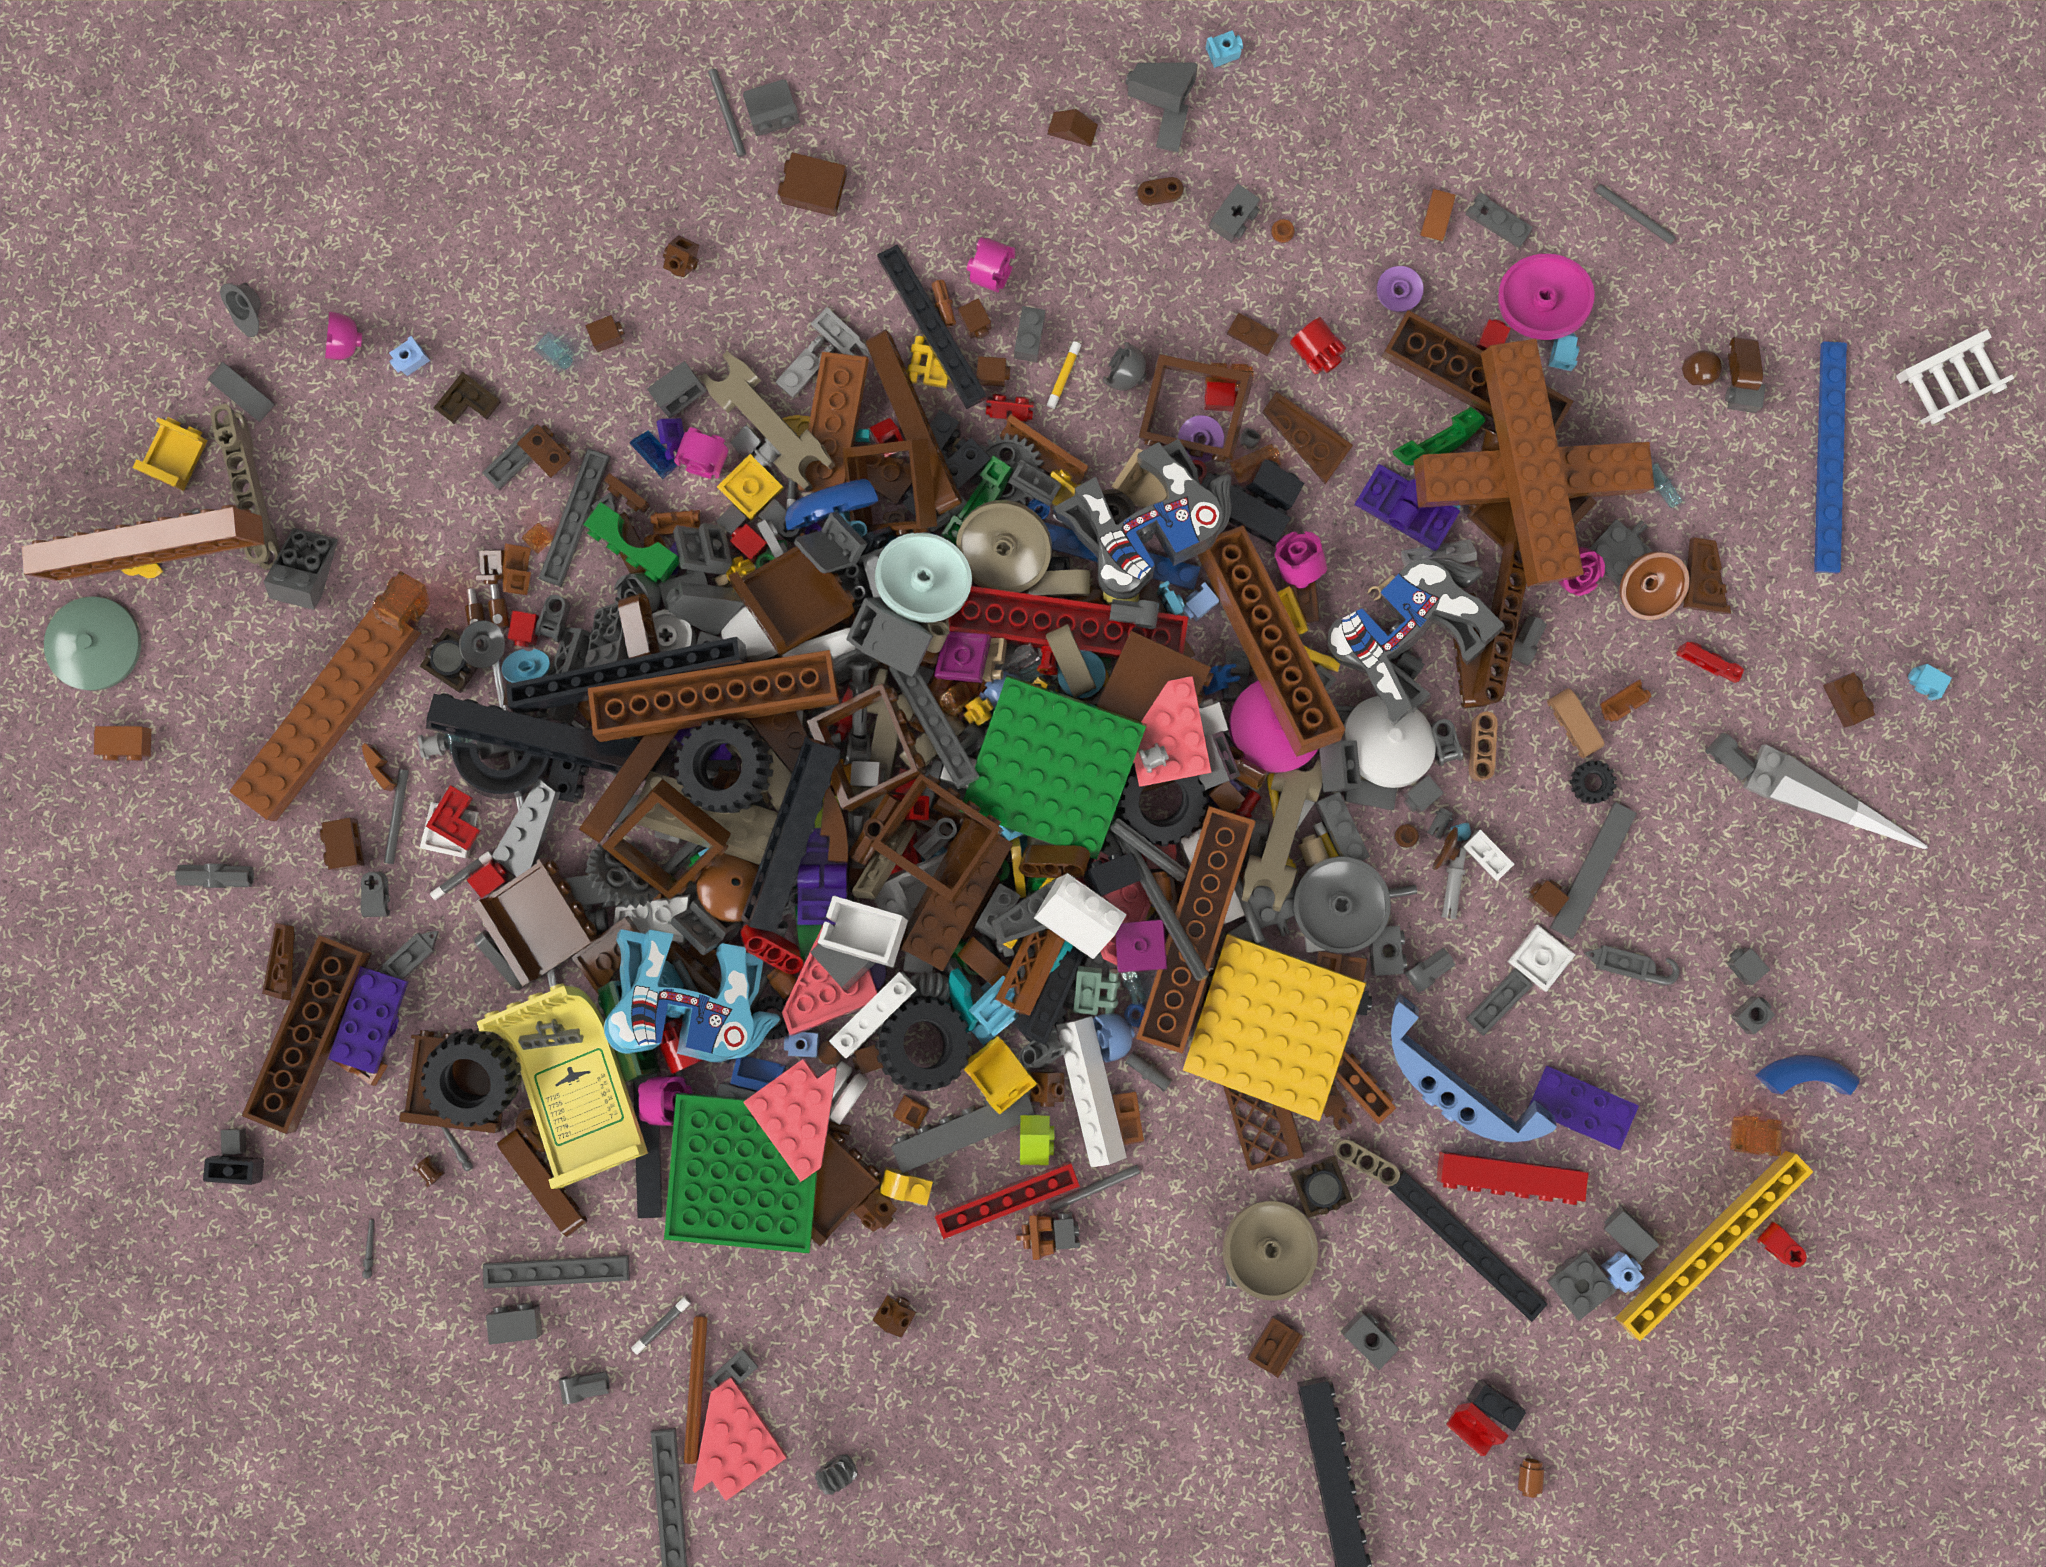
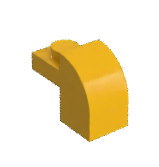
(905, 1186)

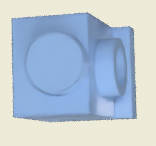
(415, 359)
(1200, 602)
(811, 1044)

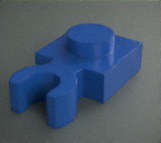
(1220, 678)

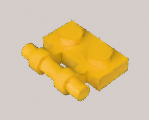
(932, 372)

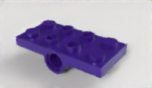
(1395, 503)
(818, 881)
(369, 1020)
(1585, 1107)

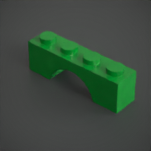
(608, 526)

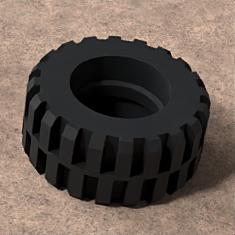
(694, 759)
(1169, 829)
(954, 1044)
(450, 1098)

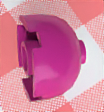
(341, 337)
(1593, 568)

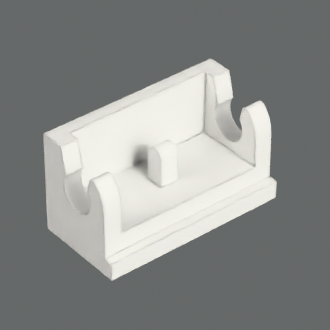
(1488, 854)

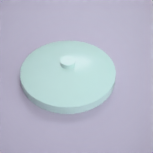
(923, 577)

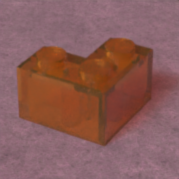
(401, 601)

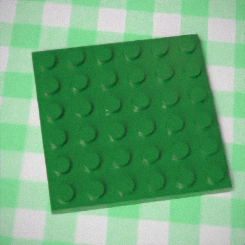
(1053, 765)
(732, 1181)

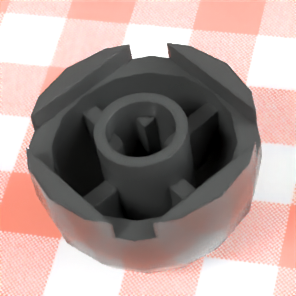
(1126, 368)
(638, 583)

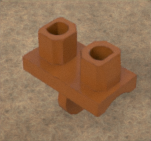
(1039, 1246)

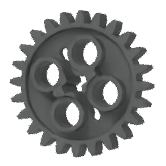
(1020, 452)
(618, 880)

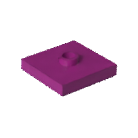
(963, 657)
(1141, 946)

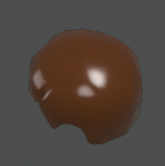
(1702, 368)

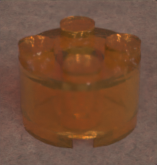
(1756, 1136)

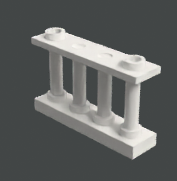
(1954, 355)
(873, 1015)

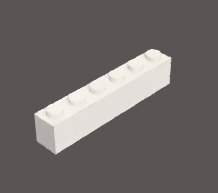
(1091, 1092)

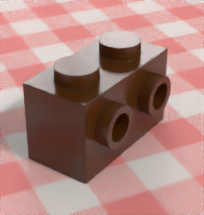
(544, 450)
(1849, 699)
(342, 844)

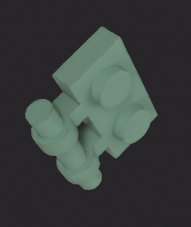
(1088, 990)

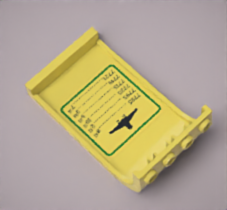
(572, 1087)

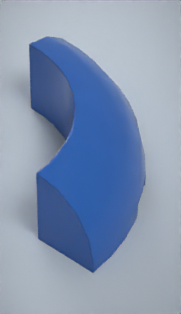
(820, 504)
(1802, 1068)

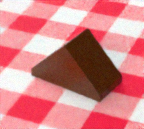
(1073, 126)

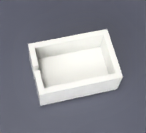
(863, 931)

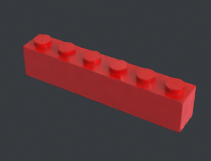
(1512, 1176)
(1006, 1199)

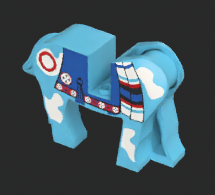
(710, 1026)

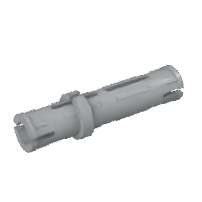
(1453, 887)

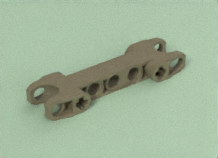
(238, 447)
(794, 449)
(885, 739)
(1272, 867)

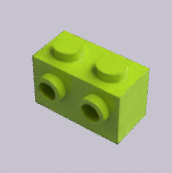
(1034, 1140)

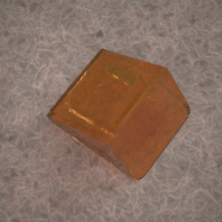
(538, 537)

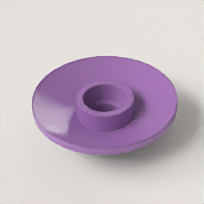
(1402, 278)
(1202, 426)

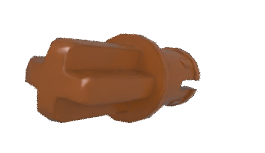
(943, 302)

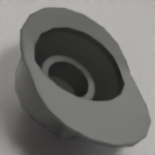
(243, 307)

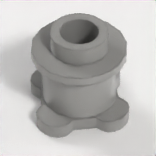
(766, 454)
(432, 745)
(1153, 757)

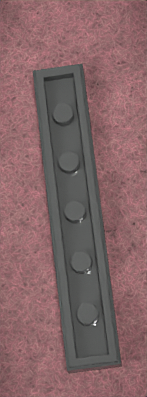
(573, 517)
(936, 728)
(1593, 870)
(556, 1271)
(669, 1498)

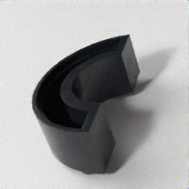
(498, 783)

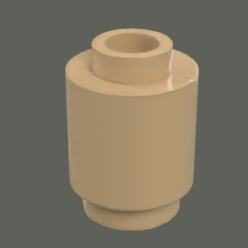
(1313, 850)

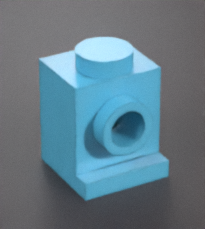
(1220, 54)
(1564, 353)
(1929, 681)

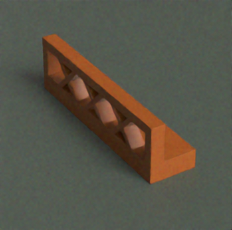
(1050, 453)
(1036, 971)

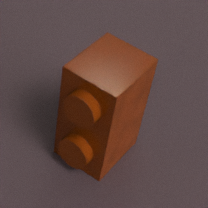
(122, 741)

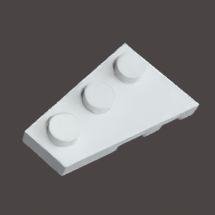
(655, 915)

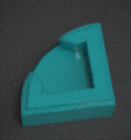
(863, 435)

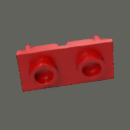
(1001, 405)

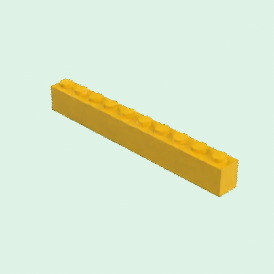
(1713, 1245)

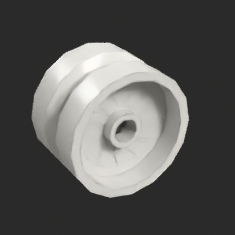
(669, 624)
(844, 1093)

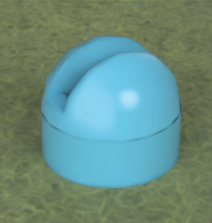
(1463, 831)

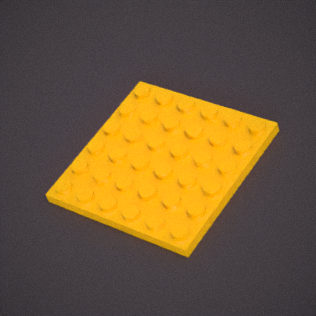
(1274, 1026)

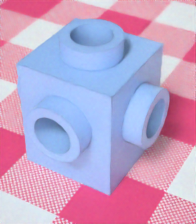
(1623, 1272)

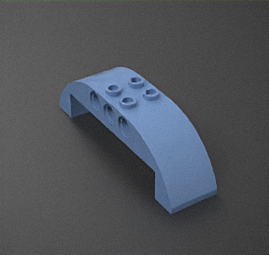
(1484, 1117)

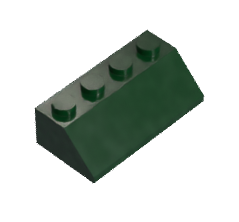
(635, 1064)

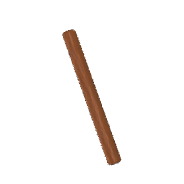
(695, 1389)

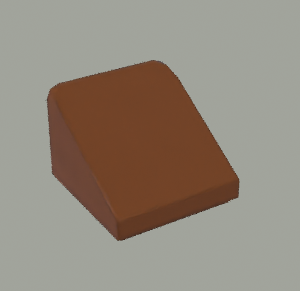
(910, 1112)

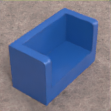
(754, 1072)

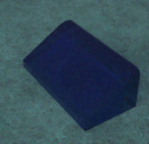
(653, 453)

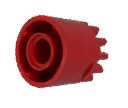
(1318, 346)
(670, 1045)

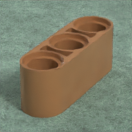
(1577, 723)
(1489, 736)

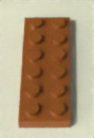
(835, 414)

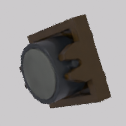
(446, 661)
(1321, 1187)

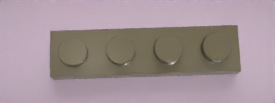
(880, 867)

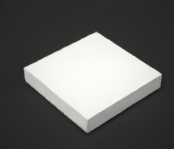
(437, 843)
(1541, 958)

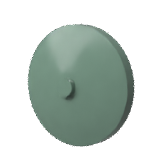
(92, 643)

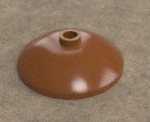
(1664, 591)
(719, 894)

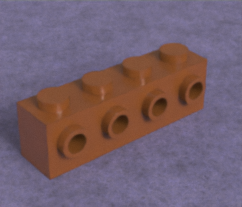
(1362, 1089)

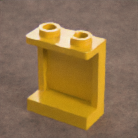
(172, 453)
(999, 1075)

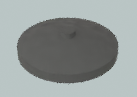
(1341, 904)

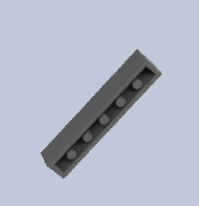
(957, 1133)

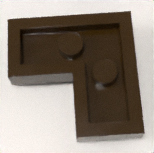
(466, 393)

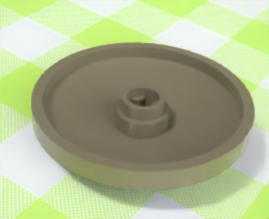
(1005, 546)
(1270, 1250)

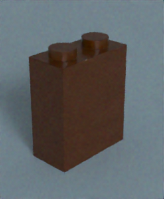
(812, 184)

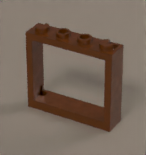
(1210, 371)
(921, 479)
(839, 780)
(952, 797)
(685, 812)

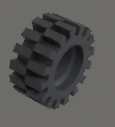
(1605, 775)
(777, 1003)

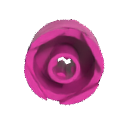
(991, 264)
(702, 453)
(1300, 558)
(658, 1099)

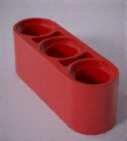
(772, 949)

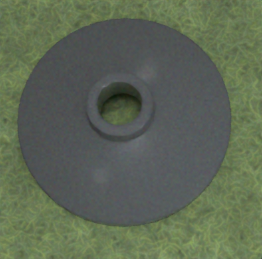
(491, 645)

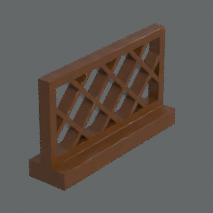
(1287, 1126)

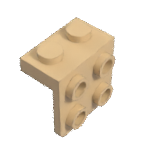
(1139, 484)

